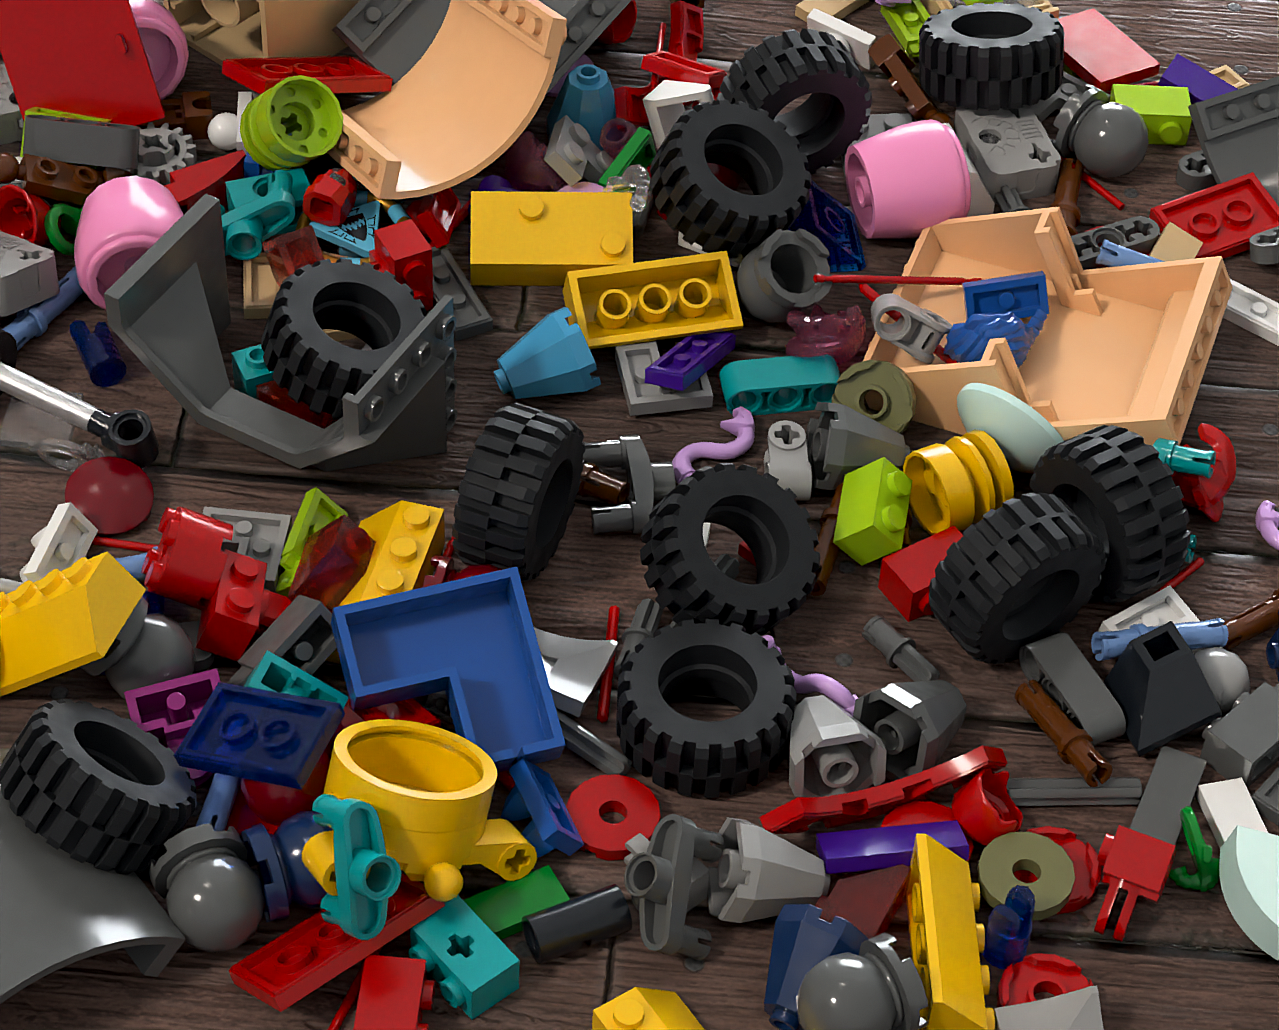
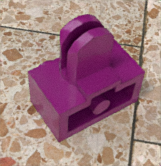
(171, 709)

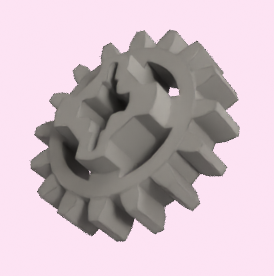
(158, 152)

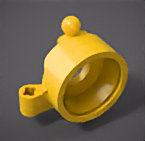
(430, 803)

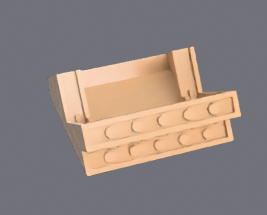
(1116, 339)

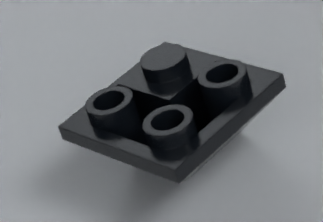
(1160, 689)

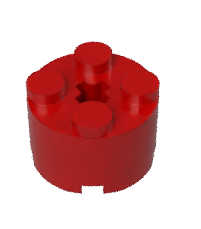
(187, 557)

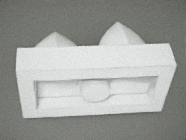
(59, 543)

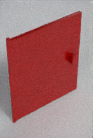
(76, 60)

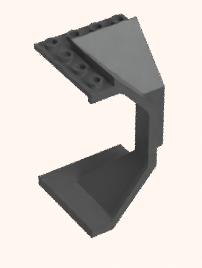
(177, 306)

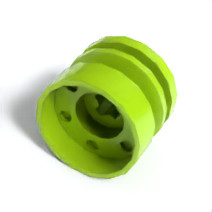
(291, 123)

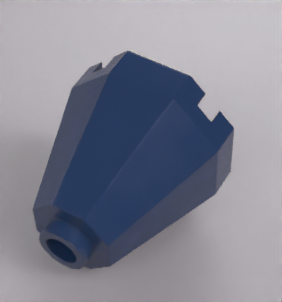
(797, 946)

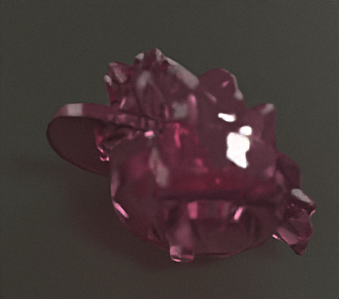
(528, 169)
(824, 333)

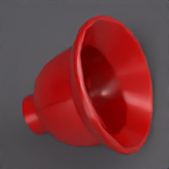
(23, 214)

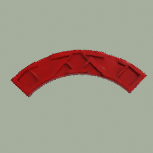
(685, 41)
(881, 799)

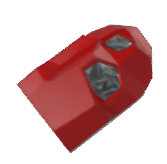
(330, 197)

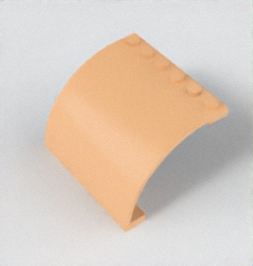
(457, 102)

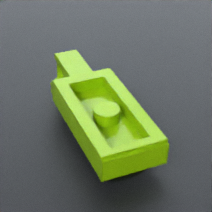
(906, 22)
(315, 513)

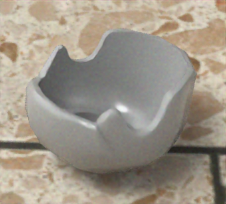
(1224, 674)

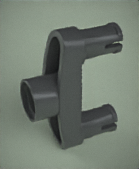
(647, 481)
(663, 885)

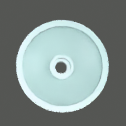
(1010, 422)

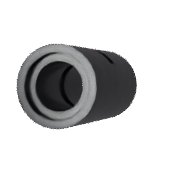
(575, 921)

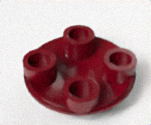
(111, 494)

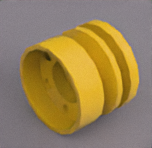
(957, 481)

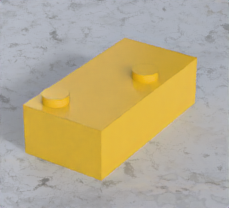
(547, 234)

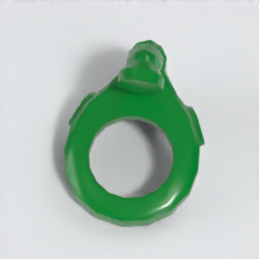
(69, 223)
(1206, 867)

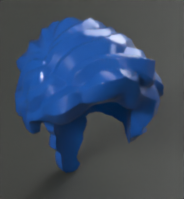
(969, 340)

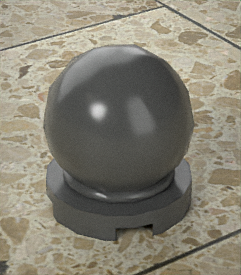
(1101, 134)
(780, 275)
(145, 652)
(209, 888)
(863, 991)

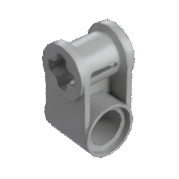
(916, 330)
(788, 458)

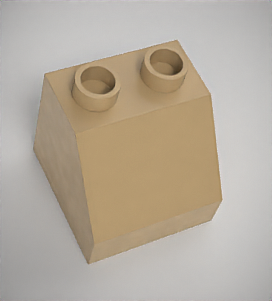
(261, 27)

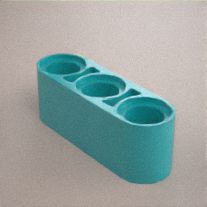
(779, 383)

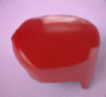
(986, 808)

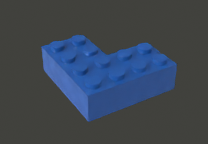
(462, 640)

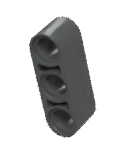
(82, 141)
(1073, 686)

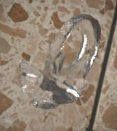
(633, 180)
(79, 452)

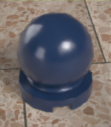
(281, 864)

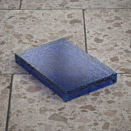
(260, 735)

